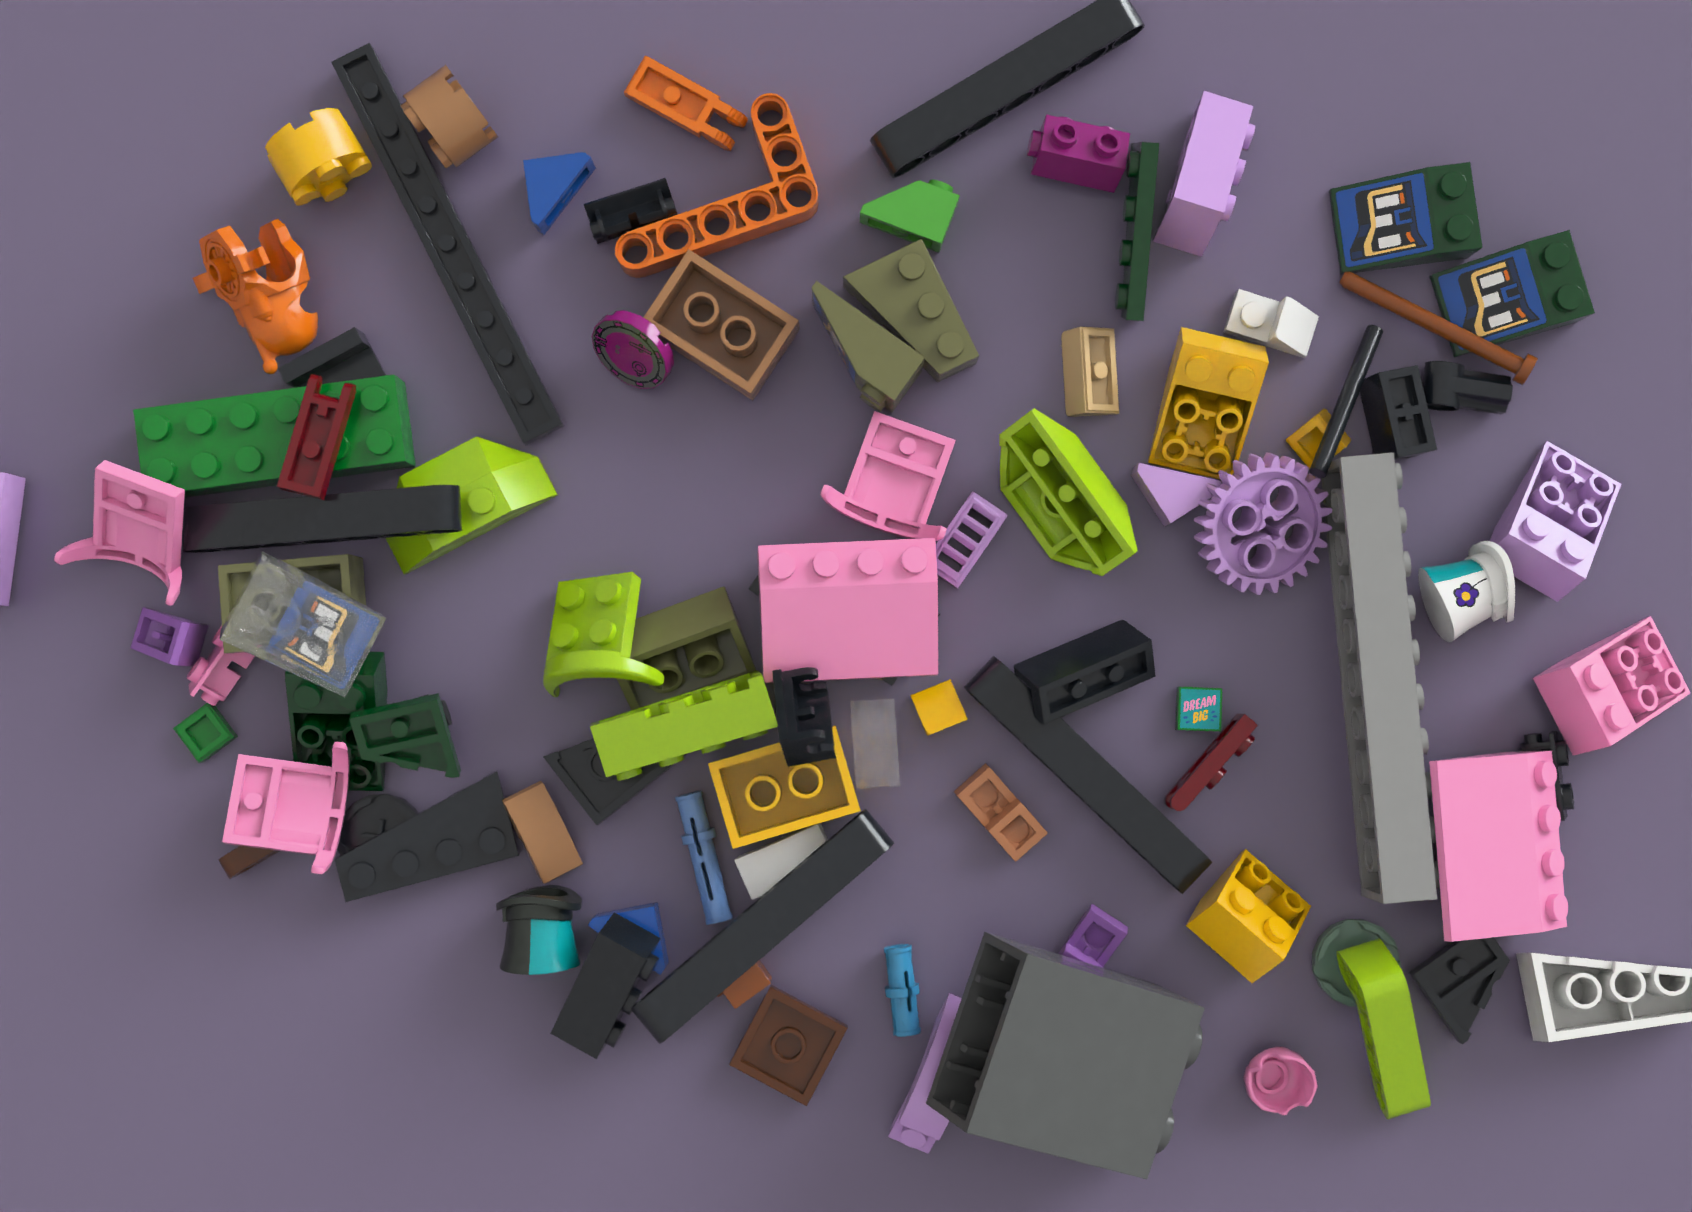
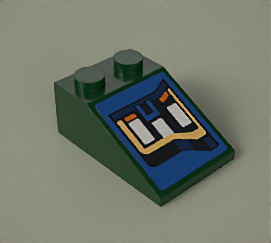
(1406, 219)
(1515, 291)

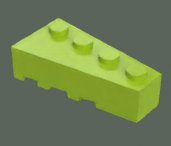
(684, 724)

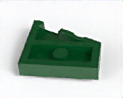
(407, 734)

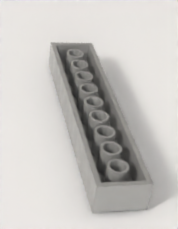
(1380, 679)

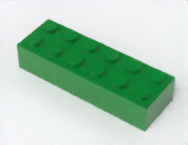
(245, 437)

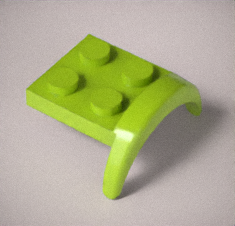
(595, 632)

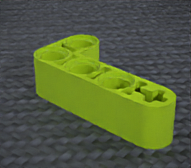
(1386, 1027)

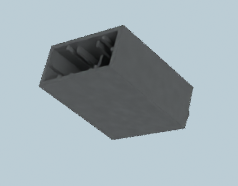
(1065, 1057)

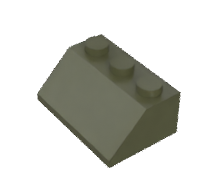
(690, 645)

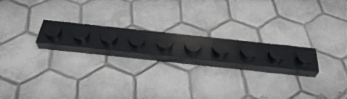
(447, 244)

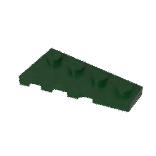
(1138, 214)

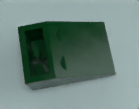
(322, 718)

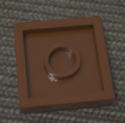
(788, 1045)

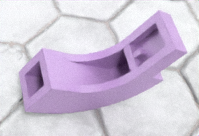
(916, 1122)

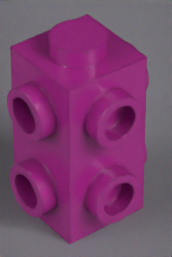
(1079, 153)

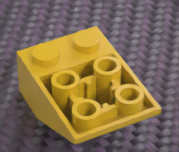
(1207, 403)

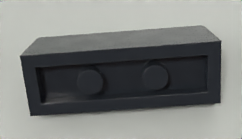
(1087, 670)

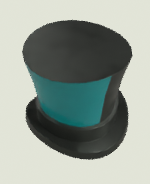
(540, 930)

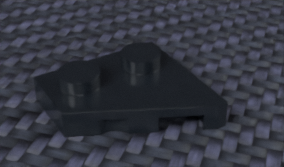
(1461, 981)

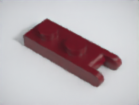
(316, 440)
(1208, 767)

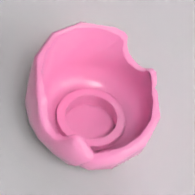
(1280, 1080)

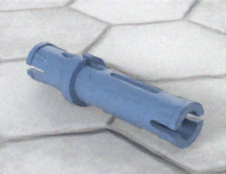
(703, 857)

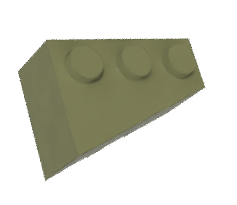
(914, 305)

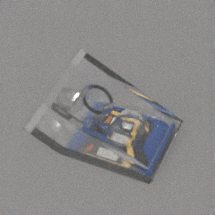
(301, 625)

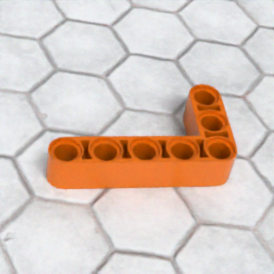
(733, 208)

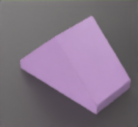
(1171, 491)

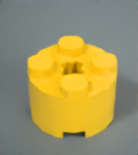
(317, 157)

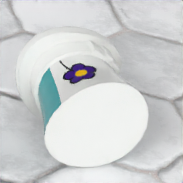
(1469, 590)

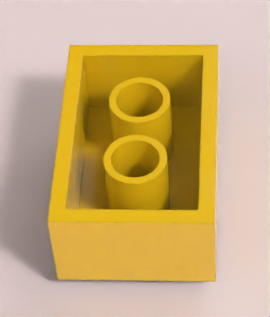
(768, 798)

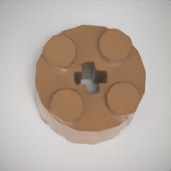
(448, 117)

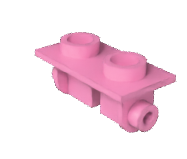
(213, 673)

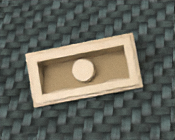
(1090, 372)

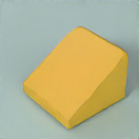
(1308, 437)
(938, 707)

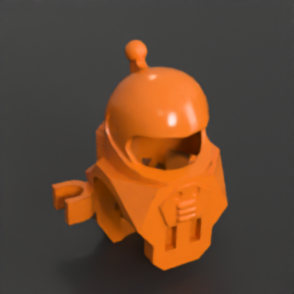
(264, 307)

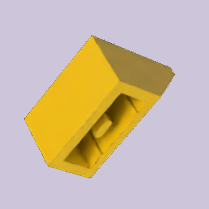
(1249, 917)

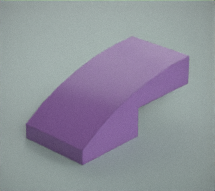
(1094, 937)

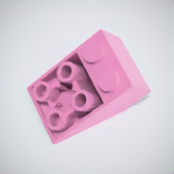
(1612, 687)

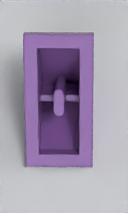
(169, 637)

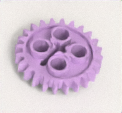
(1263, 523)

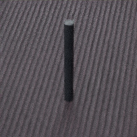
(1346, 401)

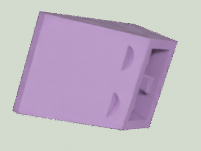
(1556, 521)

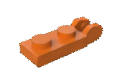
(682, 102)

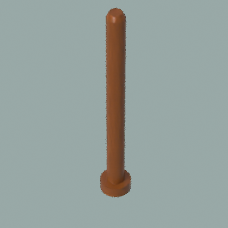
(1519, 366)

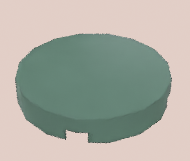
(1338, 937)

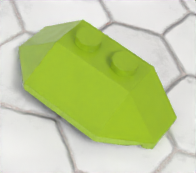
(494, 489)
(1064, 495)

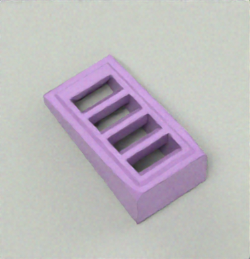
(987, 510)

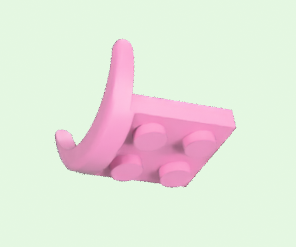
(895, 479)
(134, 523)
(289, 805)

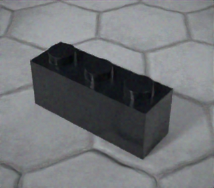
(607, 986)

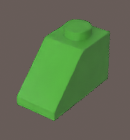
(914, 212)

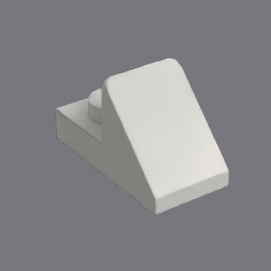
(1272, 323)

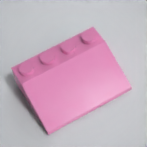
(850, 608)
(1498, 845)

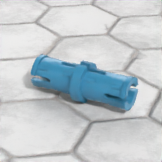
(902, 990)

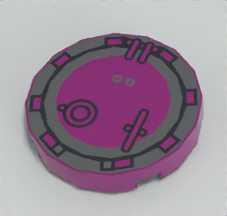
(632, 349)

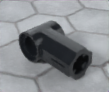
(1452, 387)

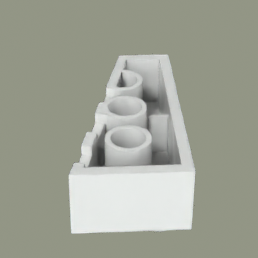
(1600, 997)

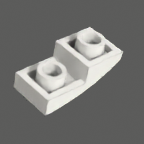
(772, 862)

